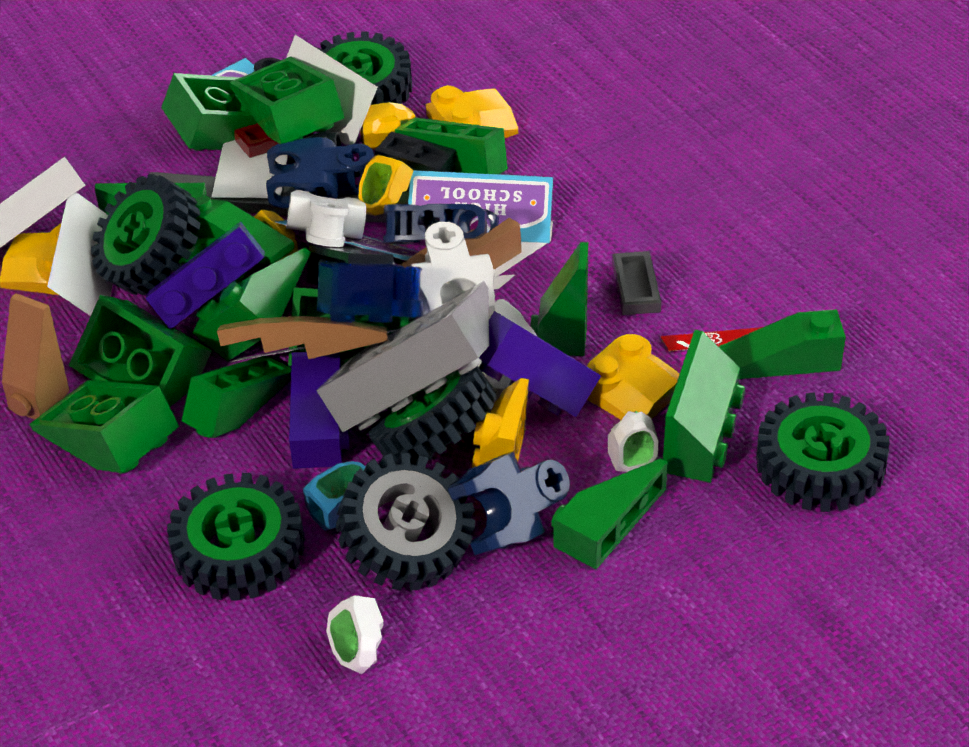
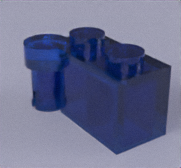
(369, 290)

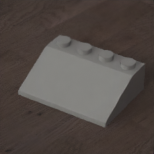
(410, 361)

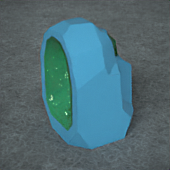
(326, 492)

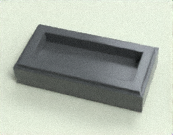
(636, 283)

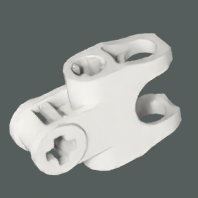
(326, 219)
(450, 268)

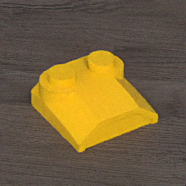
(474, 107)
(30, 262)
(632, 378)
(503, 426)

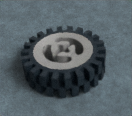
(393, 547)

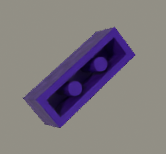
(205, 275)
(551, 373)
(313, 431)

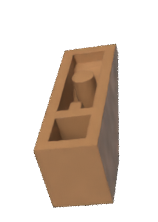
(32, 359)

